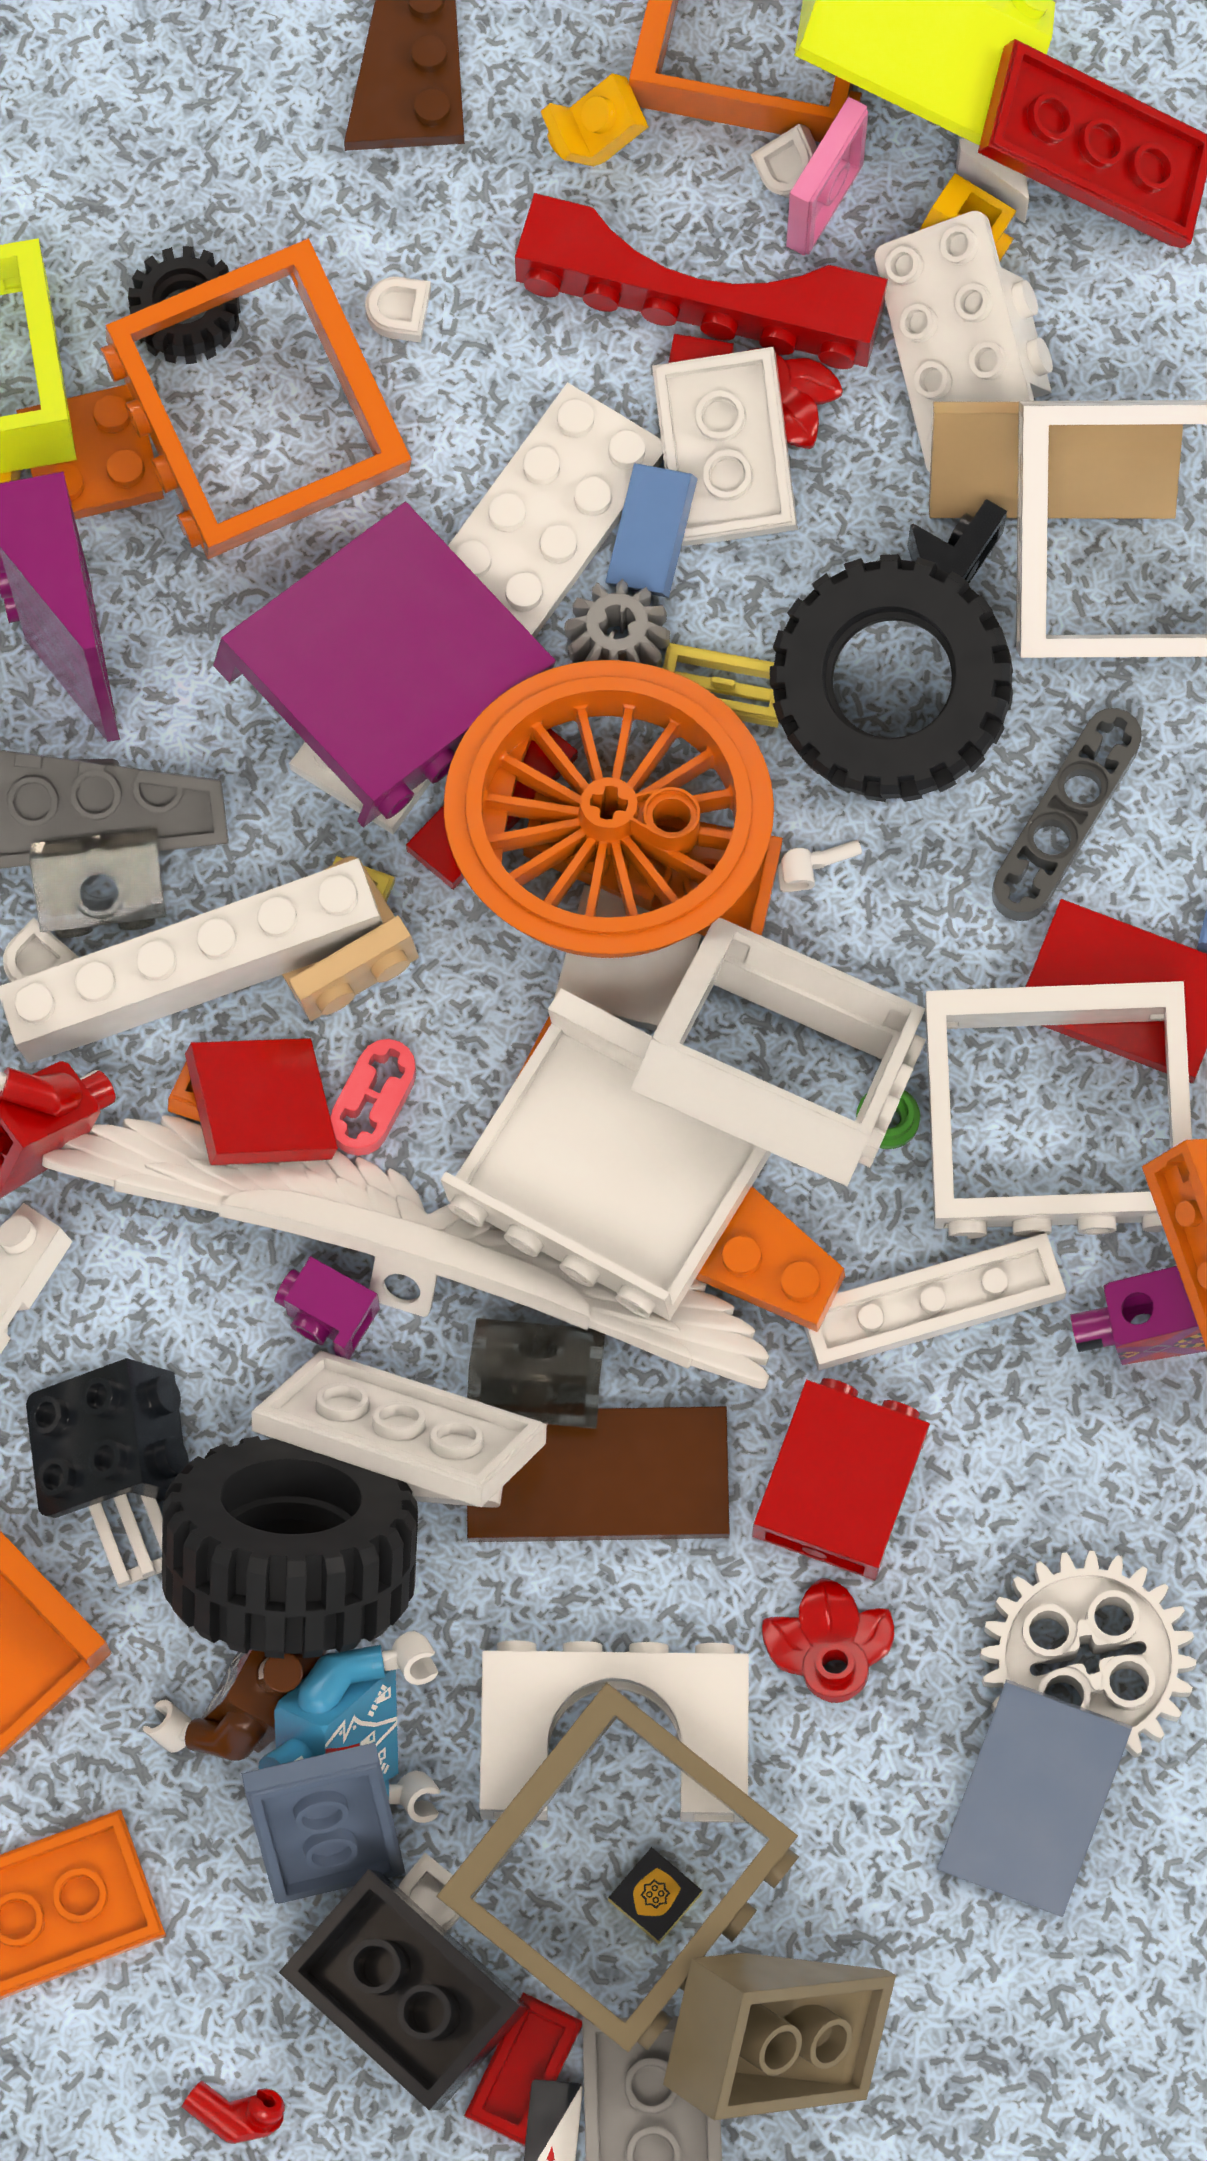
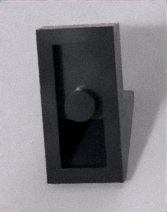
(968, 544)

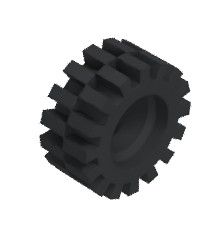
(177, 274)

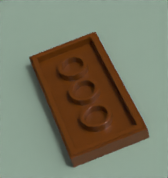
(625, 1480)

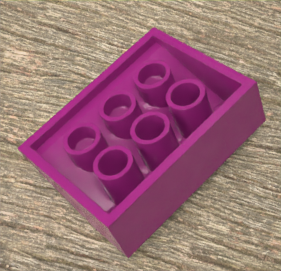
(51, 591)

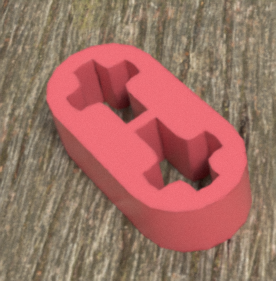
(360, 1090)

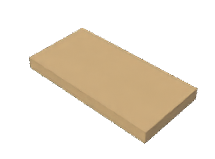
(1090, 467)

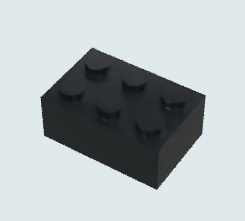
(404, 1990)

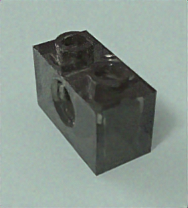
(126, 857)
(538, 1370)

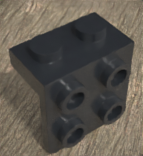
(105, 1436)

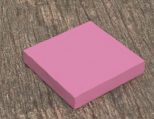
(827, 177)

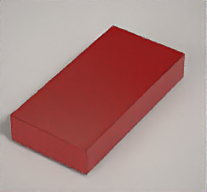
(529, 2051)

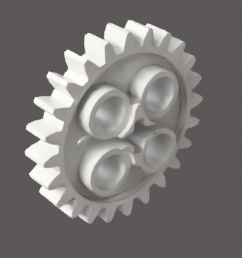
(1072, 1601)

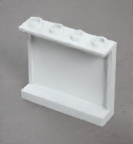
(601, 1171)

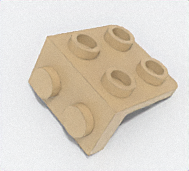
(357, 966)

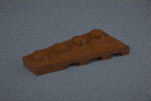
(408, 78)

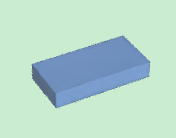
(651, 529)

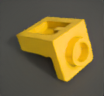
(596, 123)

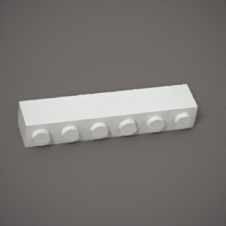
(189, 962)

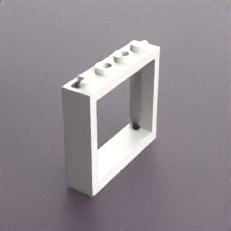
(1033, 519)
(811, 996)
(1038, 1007)

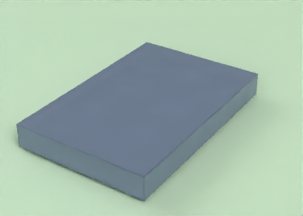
(1034, 1798)
(323, 1822)

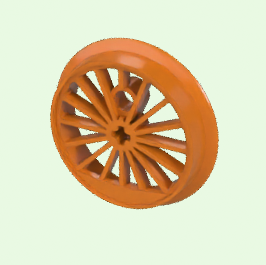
(491, 762)

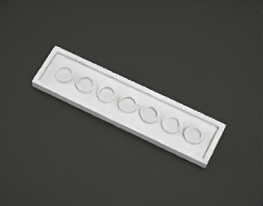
(536, 528)

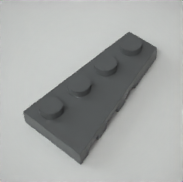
(76, 798)

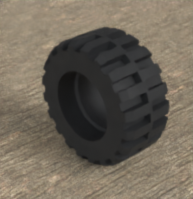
(875, 594)
(287, 1549)

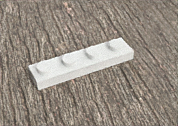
(937, 1301)

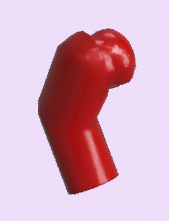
(238, 2119)

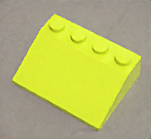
(923, 53)

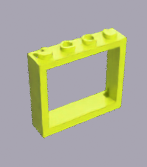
(44, 434)

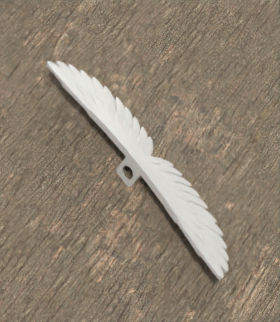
(386, 1219)

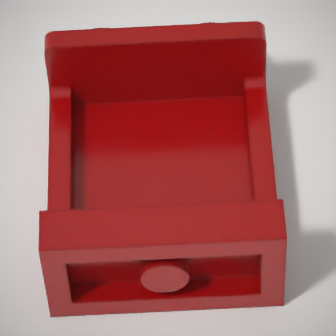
(841, 1477)

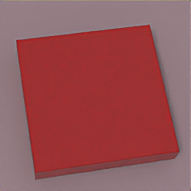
(260, 1101)

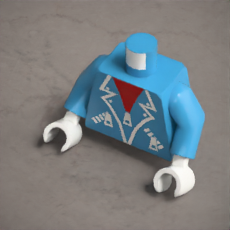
(354, 1703)

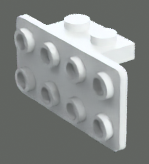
(960, 320)

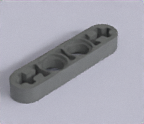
(1061, 812)

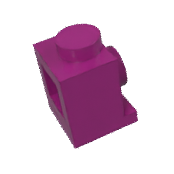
(327, 1306)

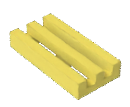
(731, 663)

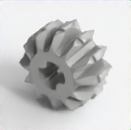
(619, 609)

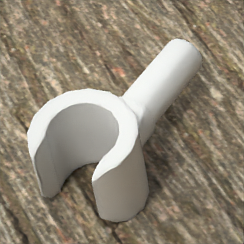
(797, 864)

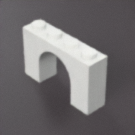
(532, 1689)

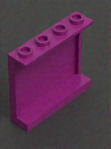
(384, 658)

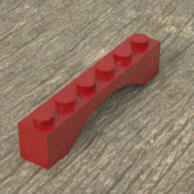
(818, 313)

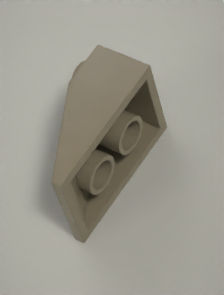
(776, 2034)

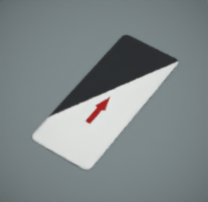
(553, 2121)

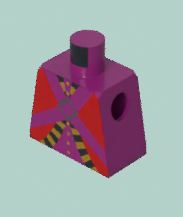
(1166, 1334)

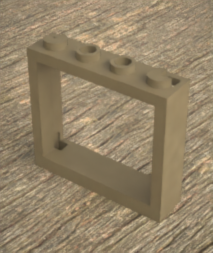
(726, 1919)

